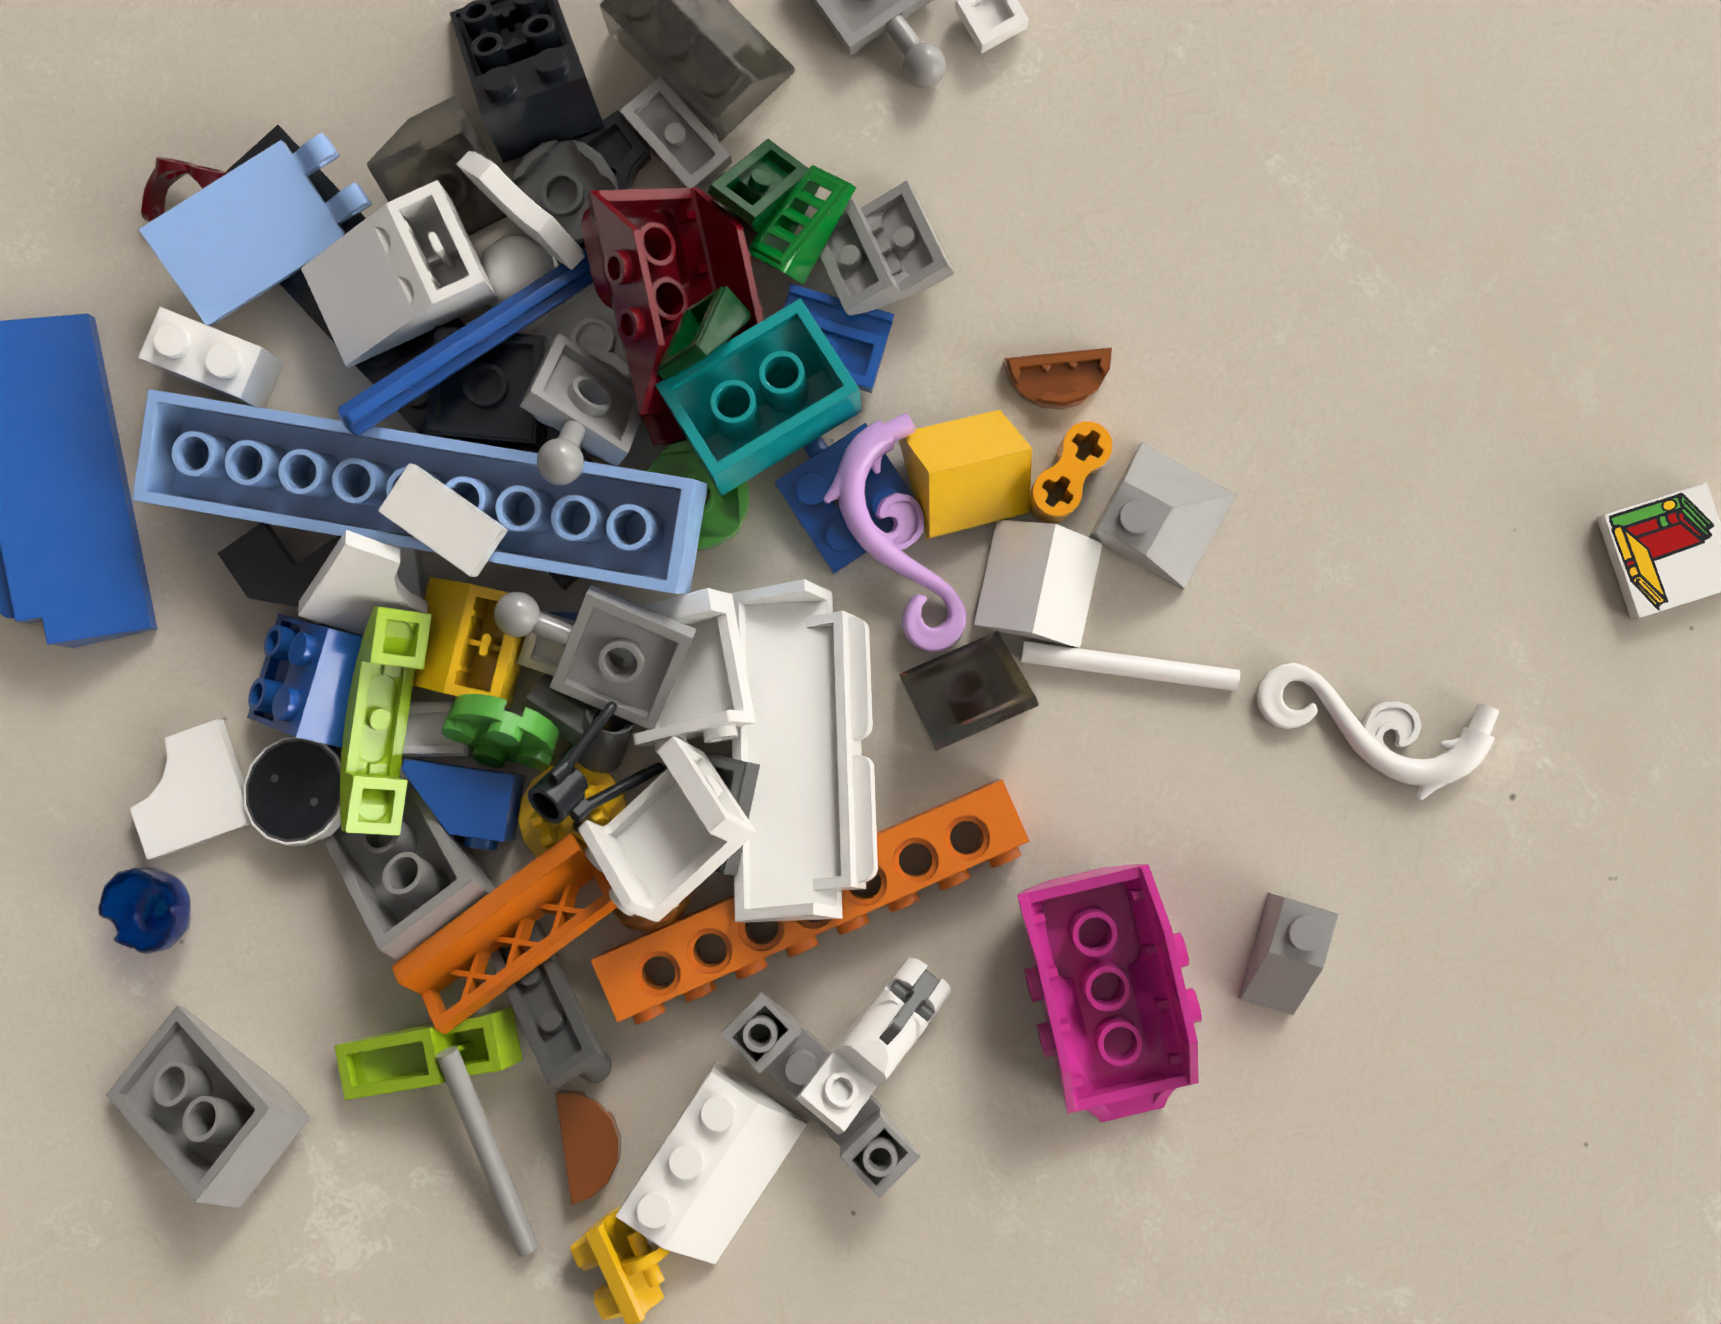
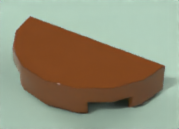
(1058, 378)
(589, 1143)

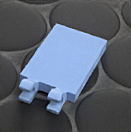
(252, 228)

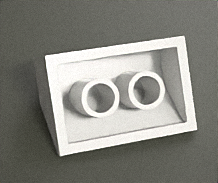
(711, 1167)

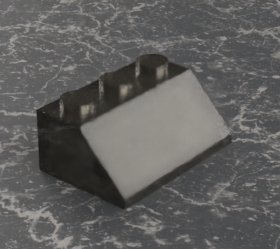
(702, 53)

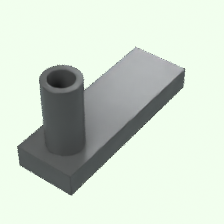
(554, 1021)

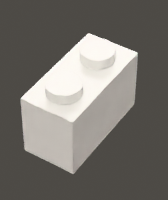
(211, 358)

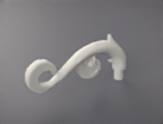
(1367, 738)

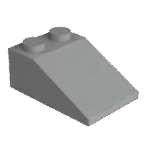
(409, 881)
(207, 1110)

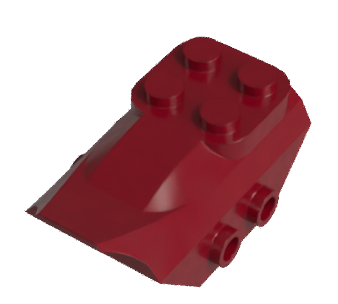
(652, 261)

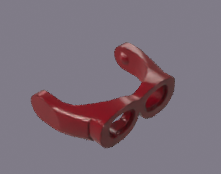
(165, 174)

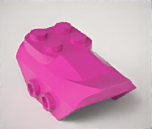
(1111, 990)

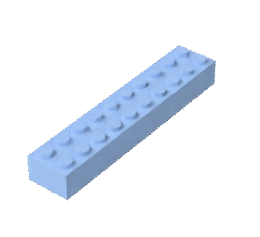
(325, 480)

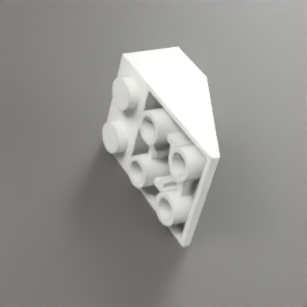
(398, 275)

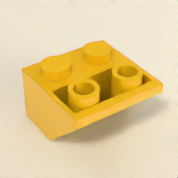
(466, 645)

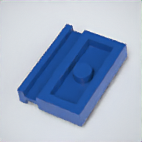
(855, 338)

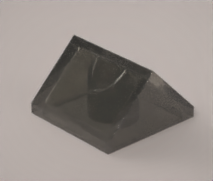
(967, 691)

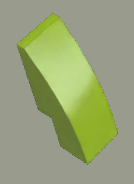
(408, 1059)

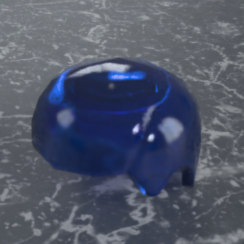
(147, 908)

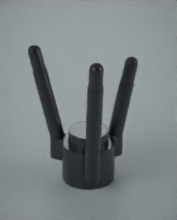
(563, 788)

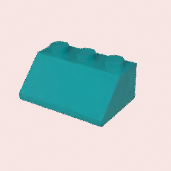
(761, 397)

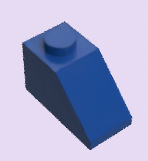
(469, 800)

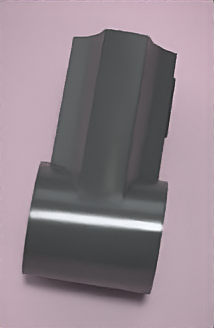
(573, 718)

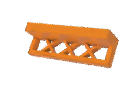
(494, 922)

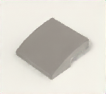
(884, 252)

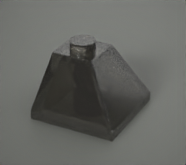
(428, 151)

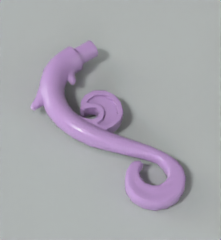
(908, 519)

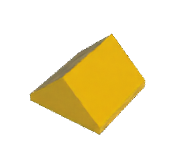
(968, 472)

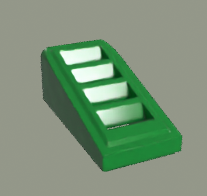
(807, 246)

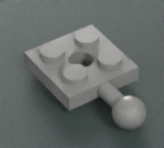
(862, 21)
(601, 425)
(602, 625)

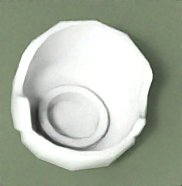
(514, 264)

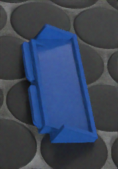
(65, 490)

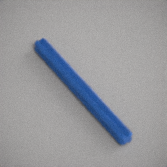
(463, 347)

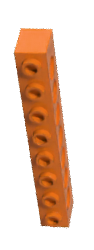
(624, 967)

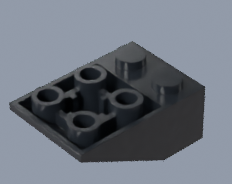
(525, 73)

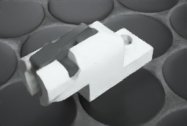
(874, 1045)

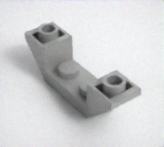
(791, 1055)

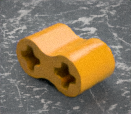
(1070, 471)

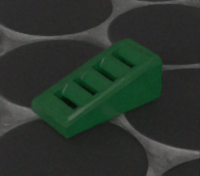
(703, 330)

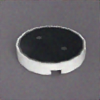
(294, 791)

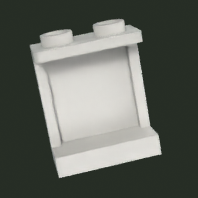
(712, 685)
(668, 835)

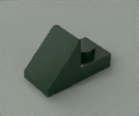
(757, 185)

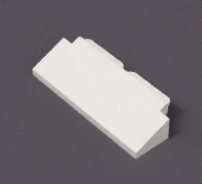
(812, 784)

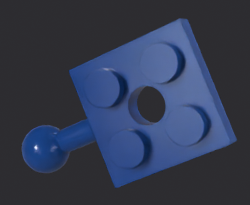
(823, 522)

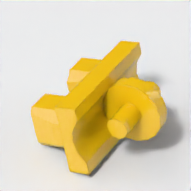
(627, 1266)

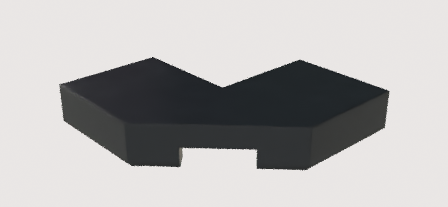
(268, 570)

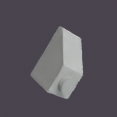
(1287, 953)

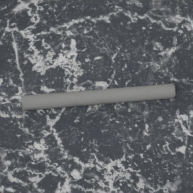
(487, 1151)

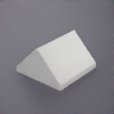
(1038, 582)

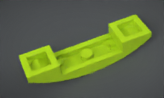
(377, 721)

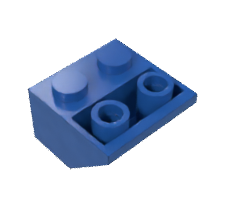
(305, 680)

